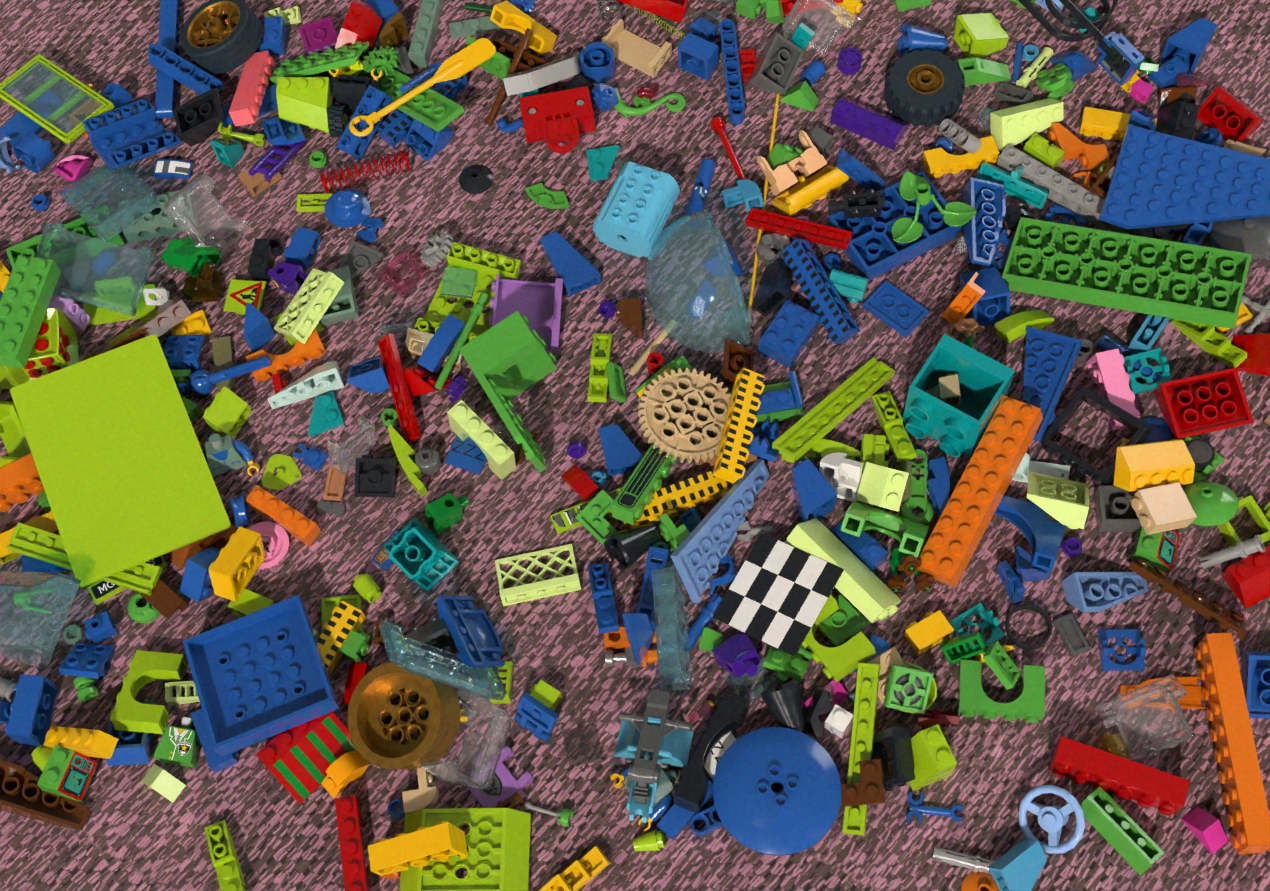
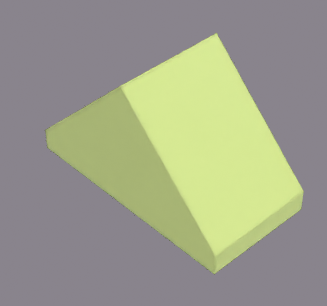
(163, 783)

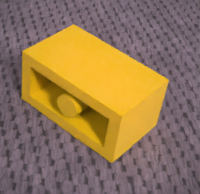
(928, 632)

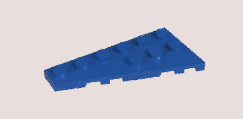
(1046, 370)

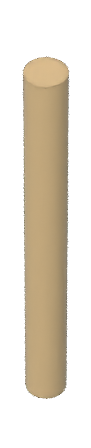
(650, 349)

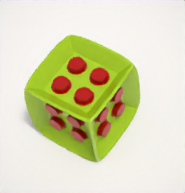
(53, 348)

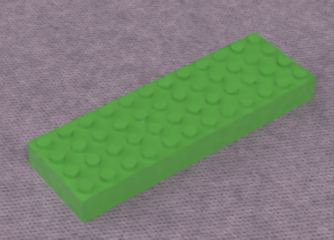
(1127, 272)

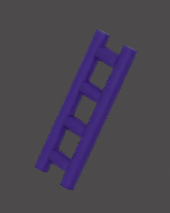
(277, 164)

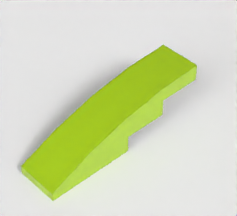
(1212, 342)
(598, 372)
(405, 457)

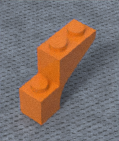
(1089, 155)

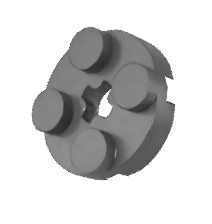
(769, 242)

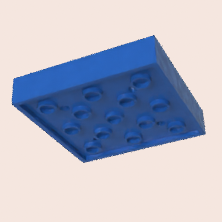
(259, 675)

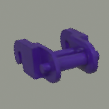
(457, 387)

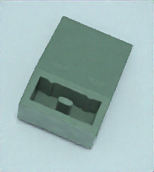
(344, 304)

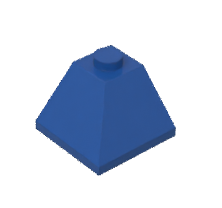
(369, 375)
(639, 633)

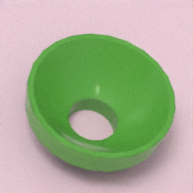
(141, 614)

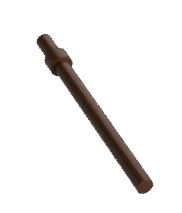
(522, 46)

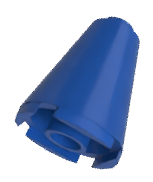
(919, 39)

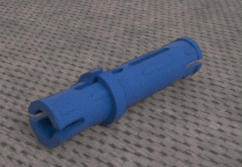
(703, 620)

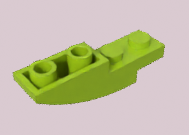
(892, 427)
(827, 447)
(224, 857)

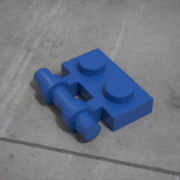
(536, 717)

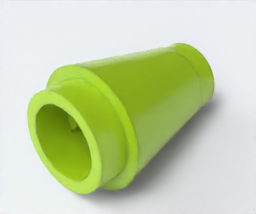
(650, 841)

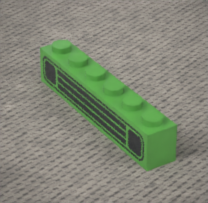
(642, 485)

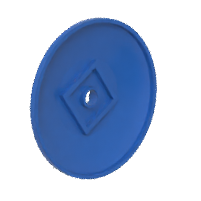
(769, 820)

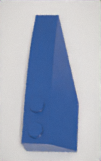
(984, 228)

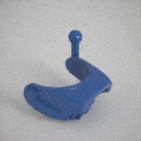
(728, 562)

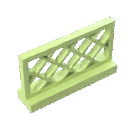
(317, 303)
(539, 587)

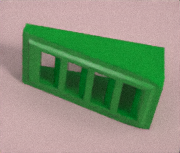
(954, 657)

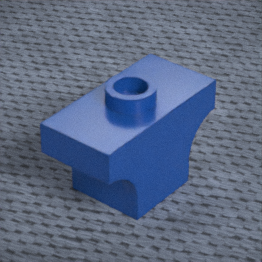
(1167, 73)

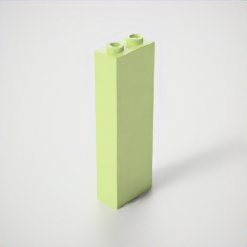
(857, 580)

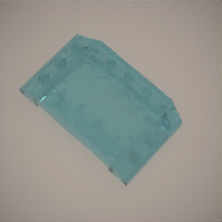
(110, 199)
(439, 664)

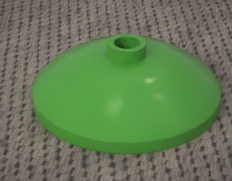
(1211, 502)

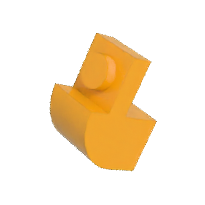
(344, 770)

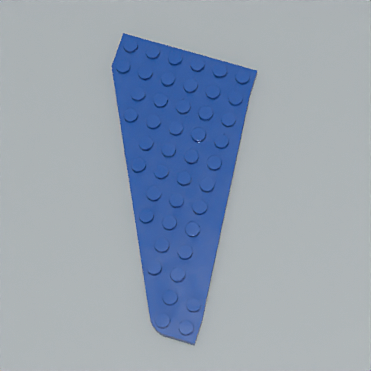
(1183, 182)

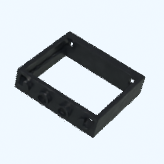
(1085, 395)

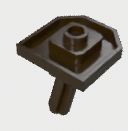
(205, 286)

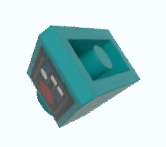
(227, 151)

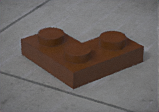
(871, 788)

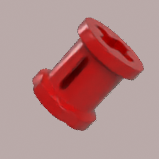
(658, 359)

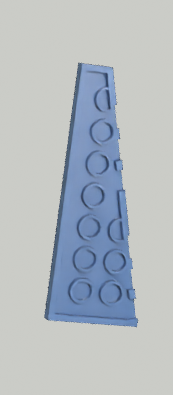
(712, 538)

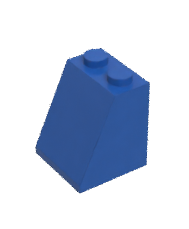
(1190, 43)
(995, 301)
(811, 492)

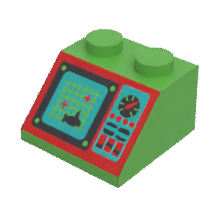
(1157, 548)
(67, 773)

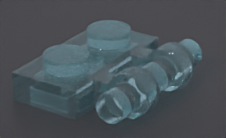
(743, 682)

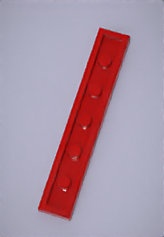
(799, 228)
(399, 388)

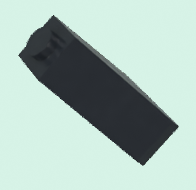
(773, 288)

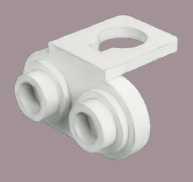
(162, 296)

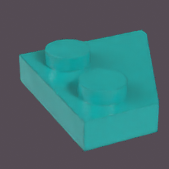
(601, 161)
(325, 414)

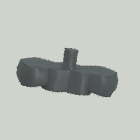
(331, 508)

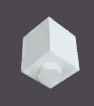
(838, 721)

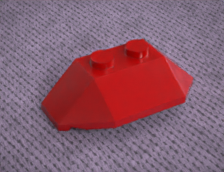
(359, 25)

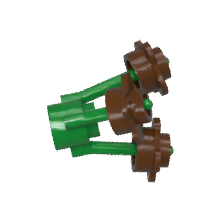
(909, 565)

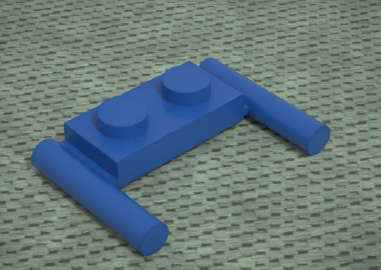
(781, 399)

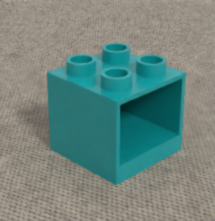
(981, 388)

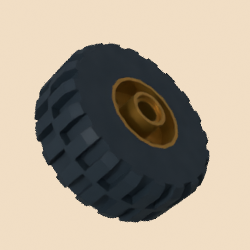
(924, 88)

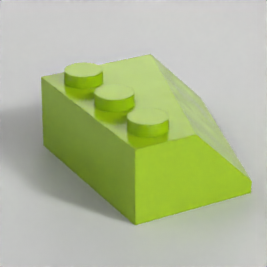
(305, 101)

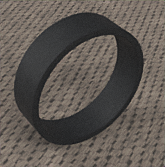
(1028, 607)

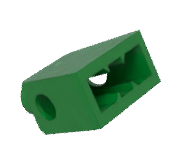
(444, 512)

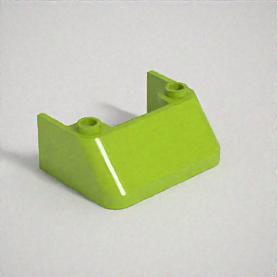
(12, 434)

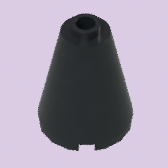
(631, 544)
(786, 705)

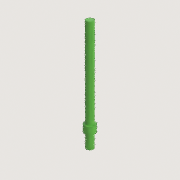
(476, 311)

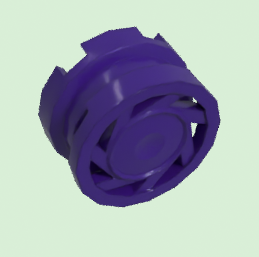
(849, 62)

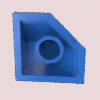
(1077, 62)

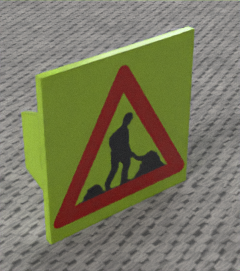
(244, 292)

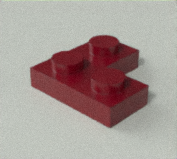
(935, 717)

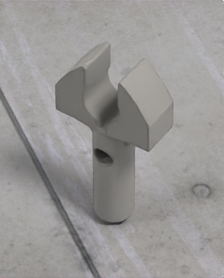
(751, 531)

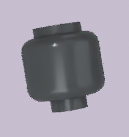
(428, 460)

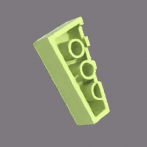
(1023, 121)

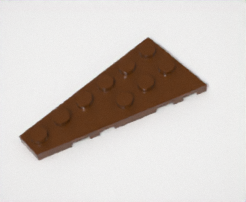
(1192, 598)

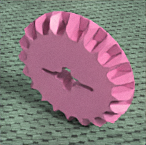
(277, 539)

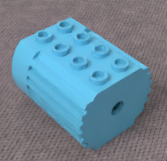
(636, 209)

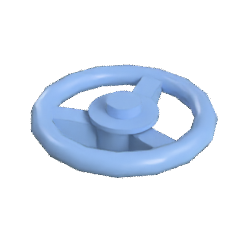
(1052, 818)

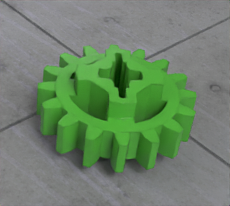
(381, 59)

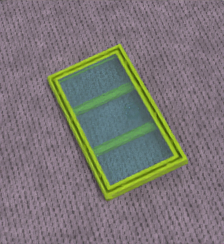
(53, 98)

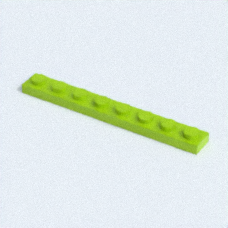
(861, 740)

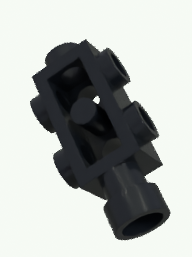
(858, 205)

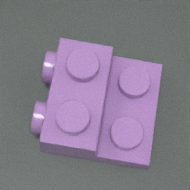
(72, 311)

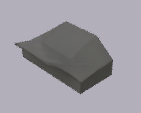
(404, 65)

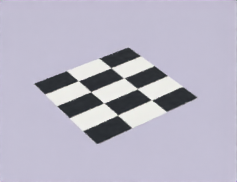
(778, 594)

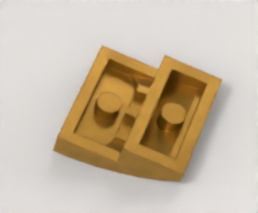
(394, 32)

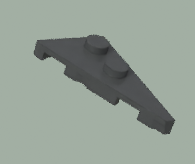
(360, 259)

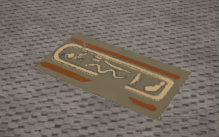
(416, 345)

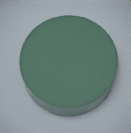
(73, 634)

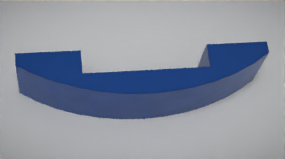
(656, 559)

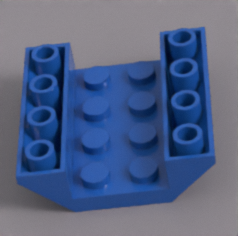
(128, 134)

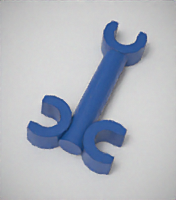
(917, 809)

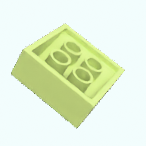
(1060, 498)

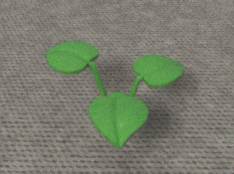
(918, 188)

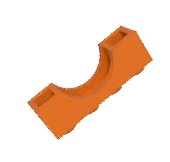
(296, 356)
(283, 514)

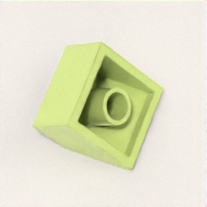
(882, 486)

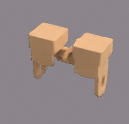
(783, 176)

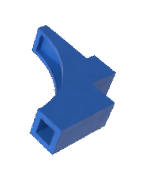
(1042, 534)

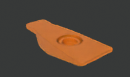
(1190, 684)

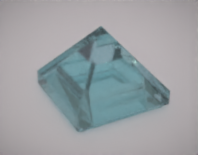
(984, 115)

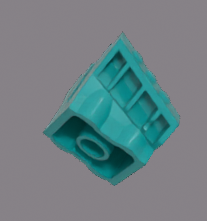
(420, 554)

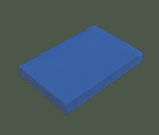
(895, 308)

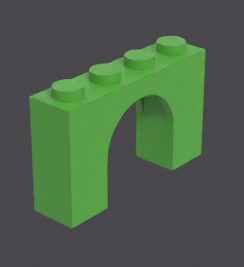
(865, 517)
(973, 700)

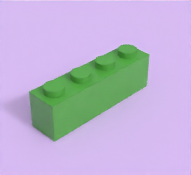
(1120, 831)

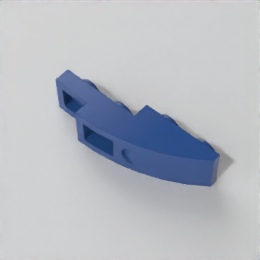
(603, 598)

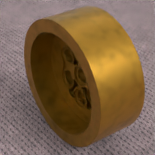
(377, 700)

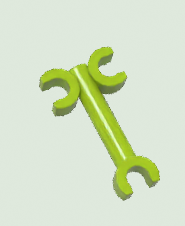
(227, 132)

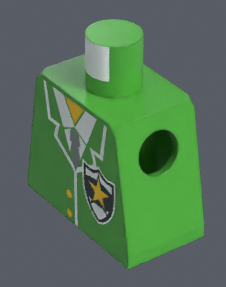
(179, 745)

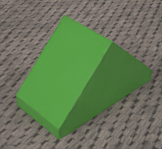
(801, 97)

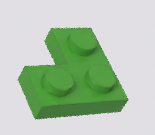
(592, 516)

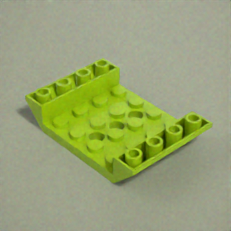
(487, 265)
(496, 854)

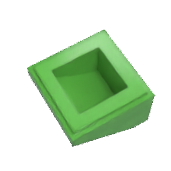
(710, 639)

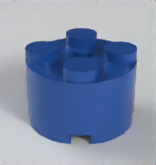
(597, 62)
(34, 152)

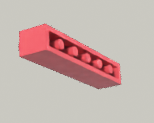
(251, 88)

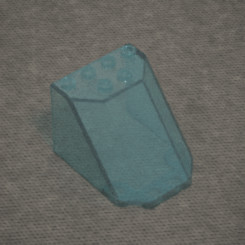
(33, 614)

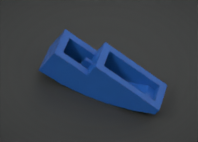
(441, 343)
(939, 484)
(678, 818)

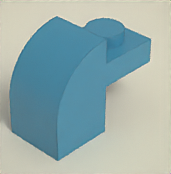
(746, 193)

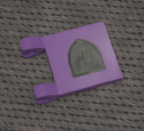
(502, 784)

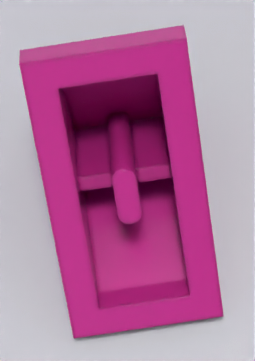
(1206, 829)

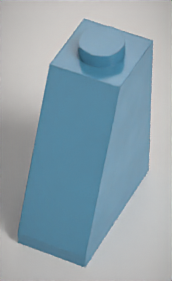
(1019, 866)

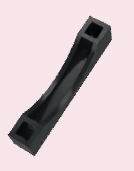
(729, 715)

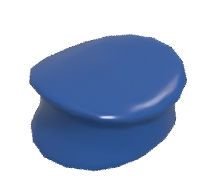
(240, 510)

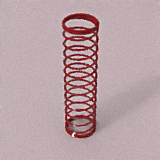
(402, 153)

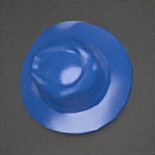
(347, 208)

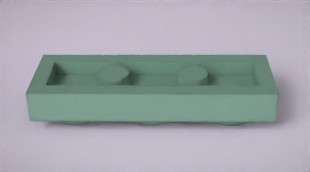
(472, 27)

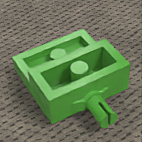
(671, 533)

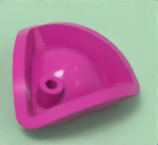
(73, 167)

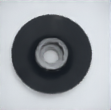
(476, 184)

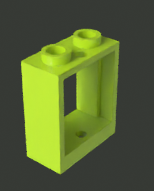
(1248, 502)

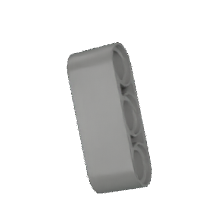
(959, 136)

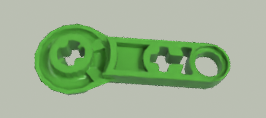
(918, 494)

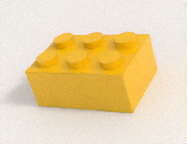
(237, 563)

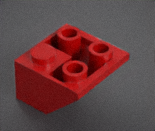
(423, 380)

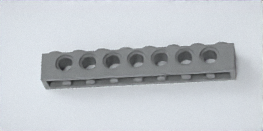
(1061, 188)

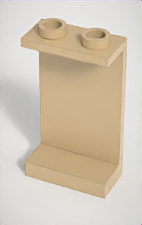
(636, 50)

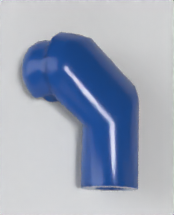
(509, 127)

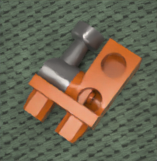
(619, 640)

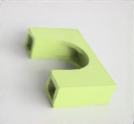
(468, 424)

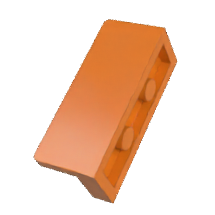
(963, 301)

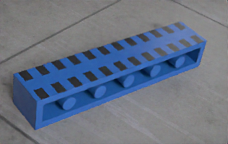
(398, 124)
(820, 291)

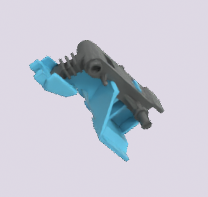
(648, 743)

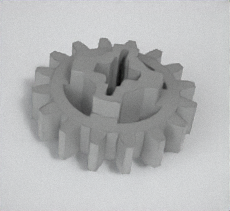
(436, 248)

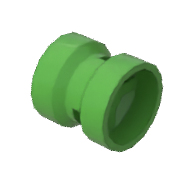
(85, 688)

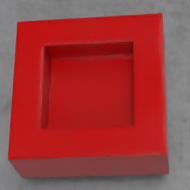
(278, 383)

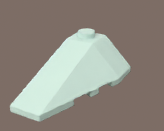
(314, 383)

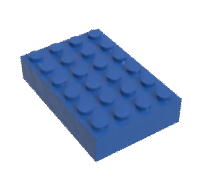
(872, 242)

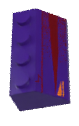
(868, 122)

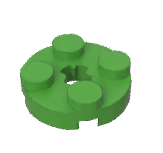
(1053, 78)

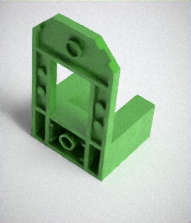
(507, 363)

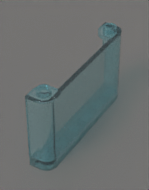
(96, 269)

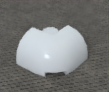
(842, 474)

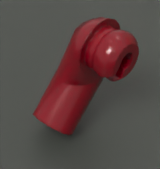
(648, 92)

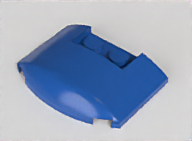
(471, 631)

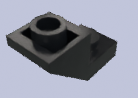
(819, 704)

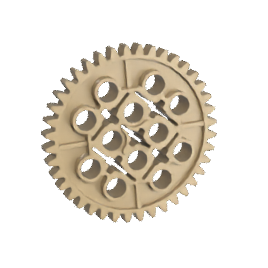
(654, 404)

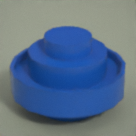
(1210, 136)

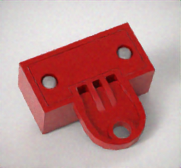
(558, 117)

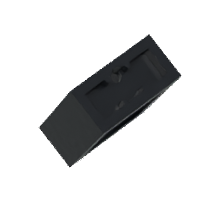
(902, 756)

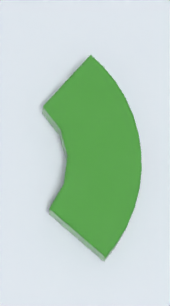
(547, 198)

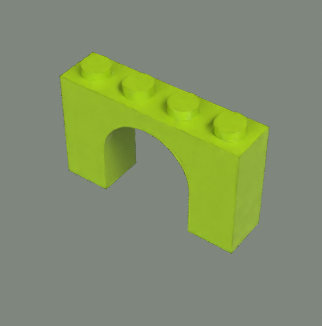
(842, 659)
(144, 669)

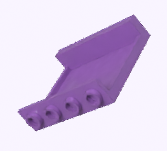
(534, 299)

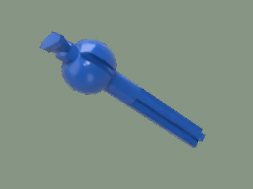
(203, 381)

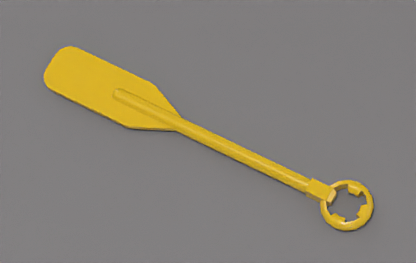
(450, 69)

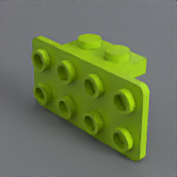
(102, 316)

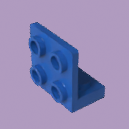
(184, 352)

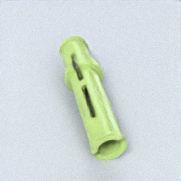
(1030, 72)

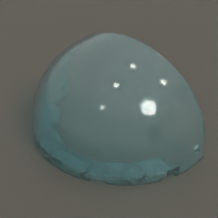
(694, 286)

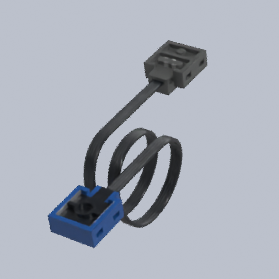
(1118, 56)

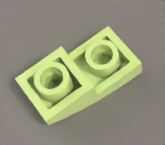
(290, 15)

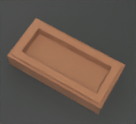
(335, 485)

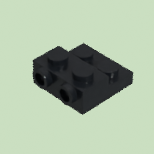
(375, 476)

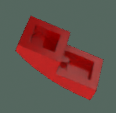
(747, 63)
(580, 482)

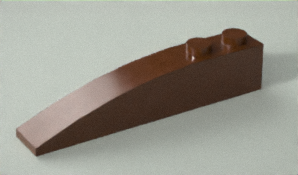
(24, 798)

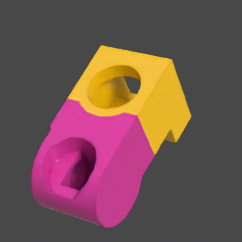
(1138, 88)

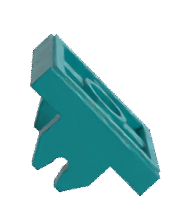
(1156, 354)
(978, 610)

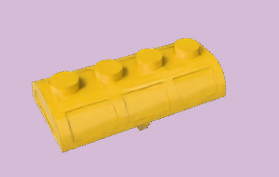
(809, 190)

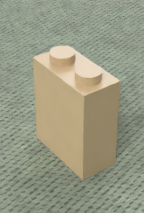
(1163, 508)

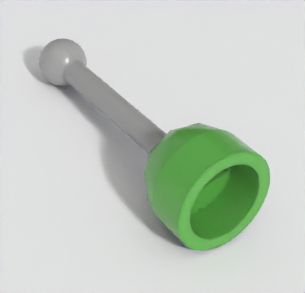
(562, 815)

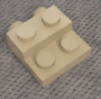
(885, 661)

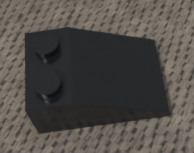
(199, 117)

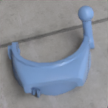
(5, 160)

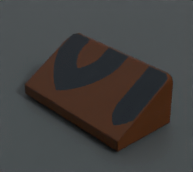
(1173, 95)

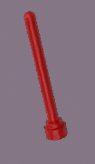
(718, 126)

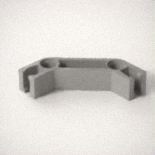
(543, 75)

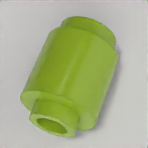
(367, 588)
(40, 756)

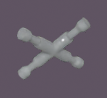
(1263, 312)

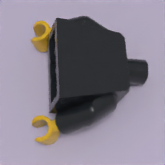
(350, 89)

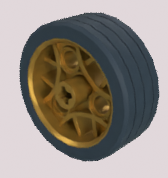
(221, 35)

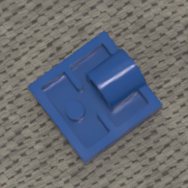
(87, 660)

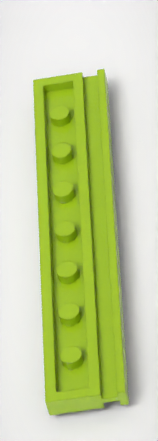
(833, 409)
(50, 549)

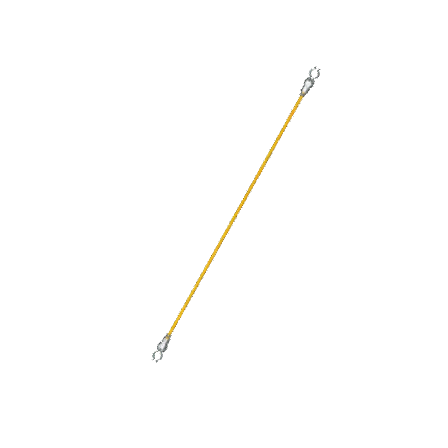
(785, 33)

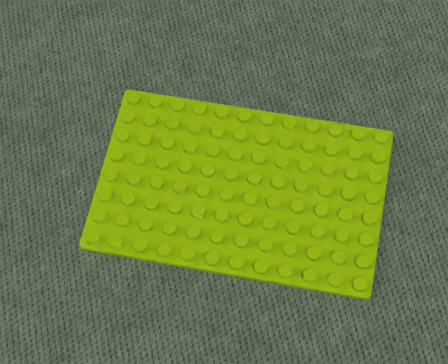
(119, 460)

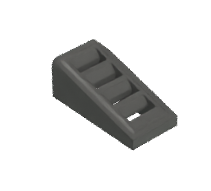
(1025, 96)

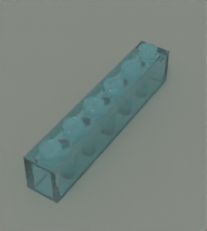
(670, 630)

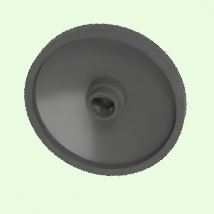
(1243, 235)

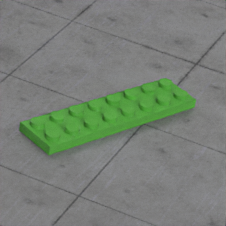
(427, 107)

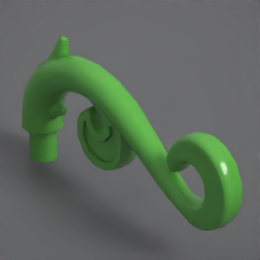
(647, 105)

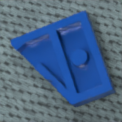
(1011, 582)

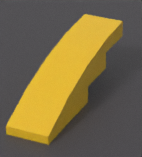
(579, 872)

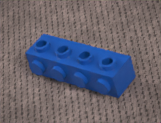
(371, 102)

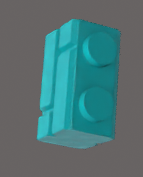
(849, 285)

